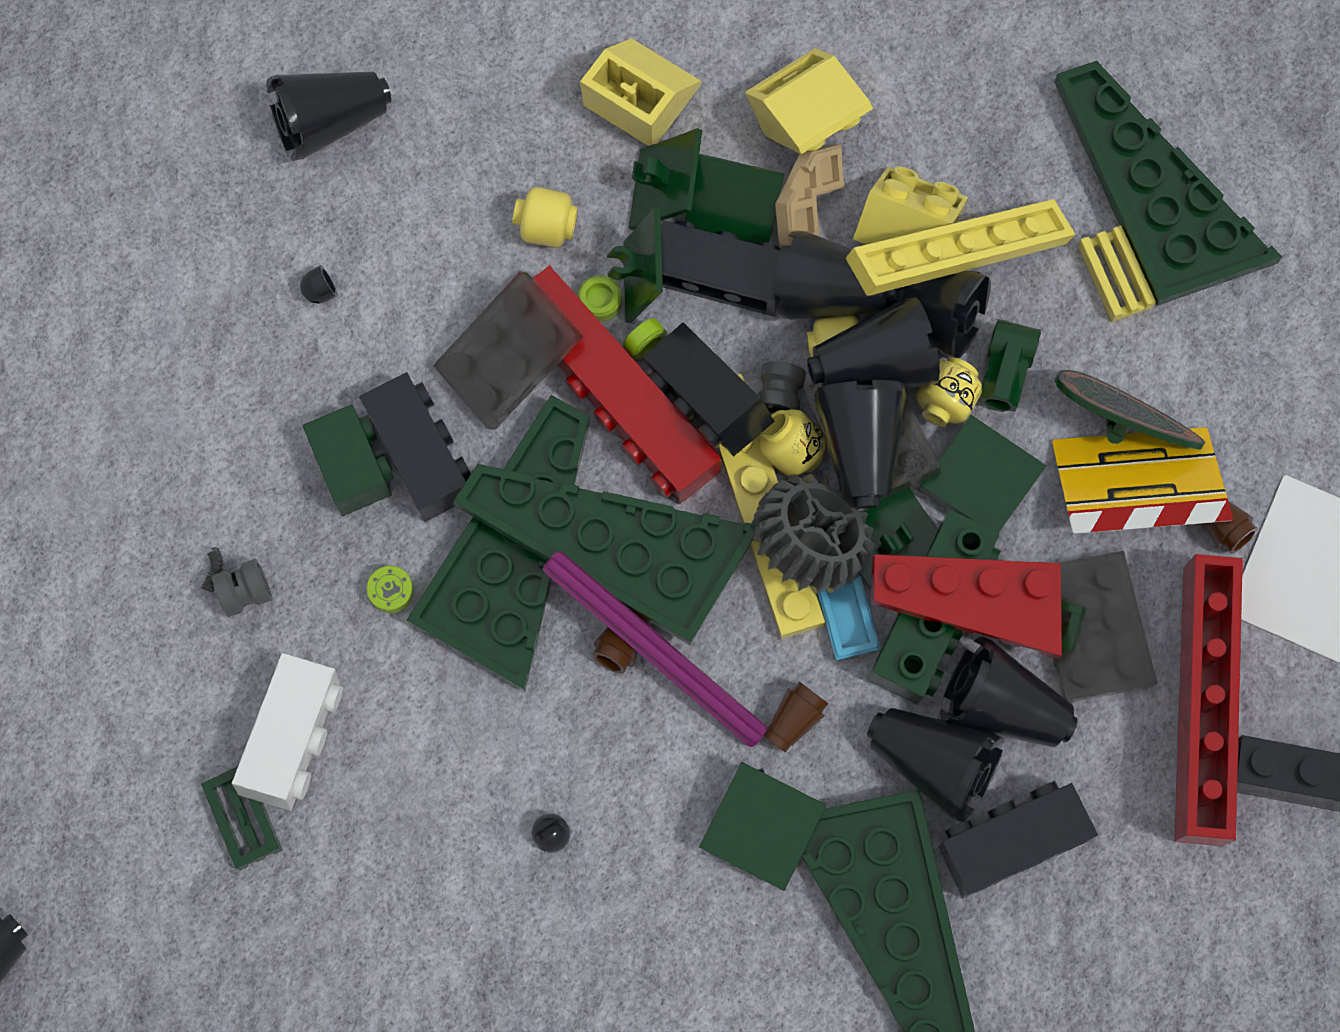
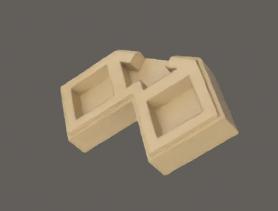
(811, 175)

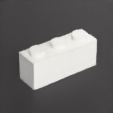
(288, 732)

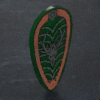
(1123, 410)

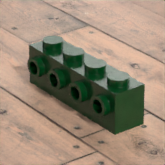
(916, 646)

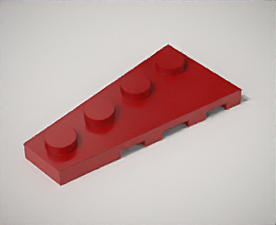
(987, 597)

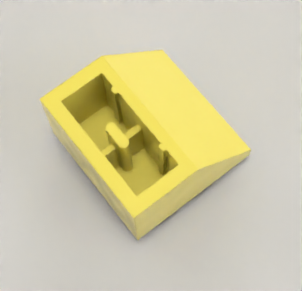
(637, 90)
(807, 102)
(907, 205)

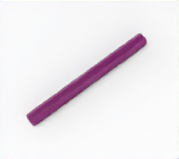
(655, 648)

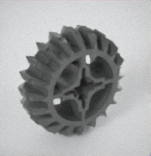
(812, 534)

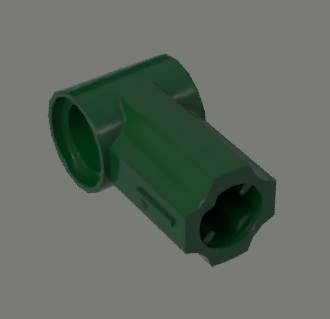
(1010, 356)

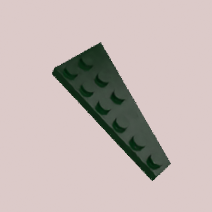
(1160, 198)
(643, 552)
(491, 589)
(888, 897)

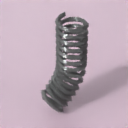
(214, 559)

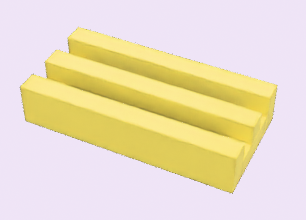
(1103, 240)

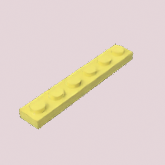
(959, 247)
(750, 479)

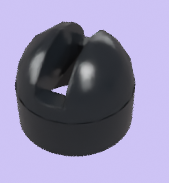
(318, 286)
(557, 840)

